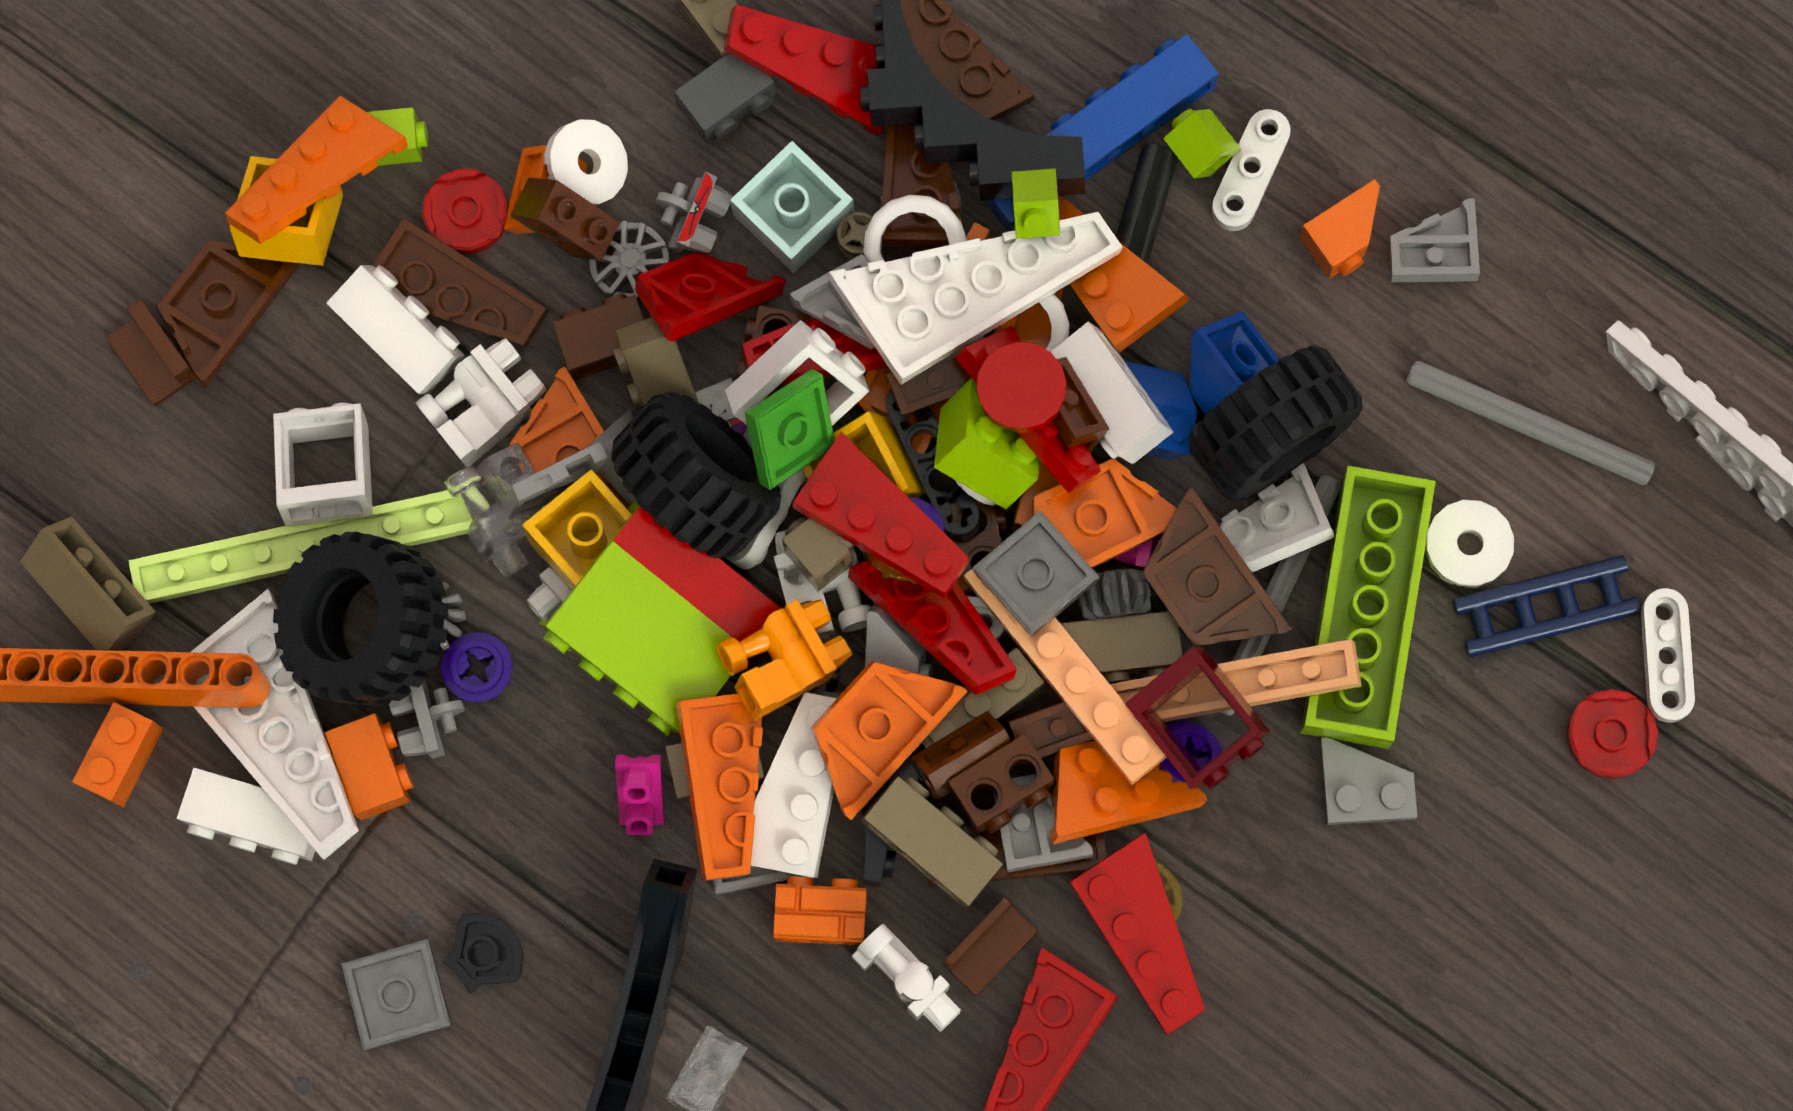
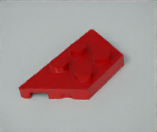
(700, 292)

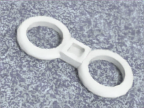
(955, 234)

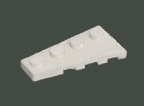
(1279, 522)
(794, 798)

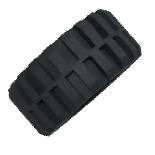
(1275, 422)
(694, 475)
(315, 609)

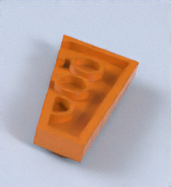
(313, 168)

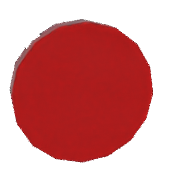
(465, 210)
(1021, 387)
(1612, 734)

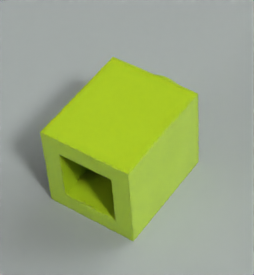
(406, 123)
(1201, 142)
(1035, 203)

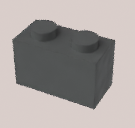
(724, 96)

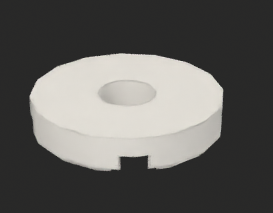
(604, 149)
(1483, 522)

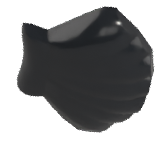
(485, 951)

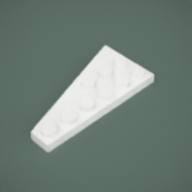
(956, 293)
(1723, 432)
(282, 736)

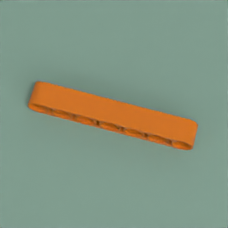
(136, 685)

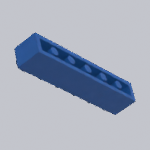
(1130, 109)

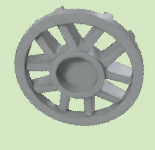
(629, 258)

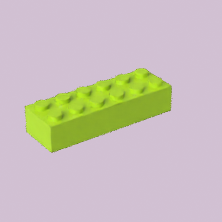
(1372, 601)

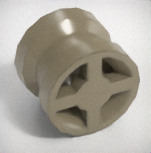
(852, 229)

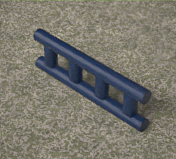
(1563, 584)

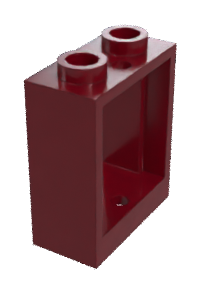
(1171, 682)

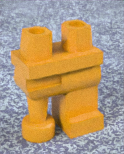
(797, 657)

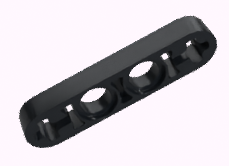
(924, 469)

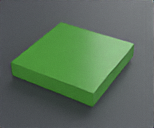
(790, 429)

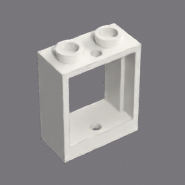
(785, 357)
(328, 500)

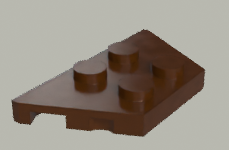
(219, 304)
(1208, 581)

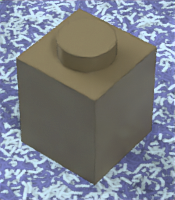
(816, 552)

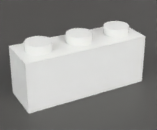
(397, 328)
(1122, 401)
(243, 814)

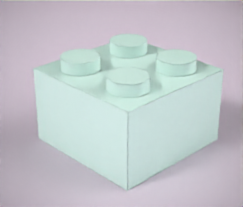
(792, 206)

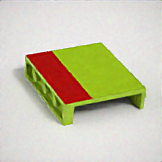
(654, 617)

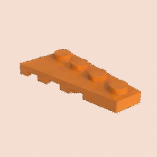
(1124, 293)
(722, 780)

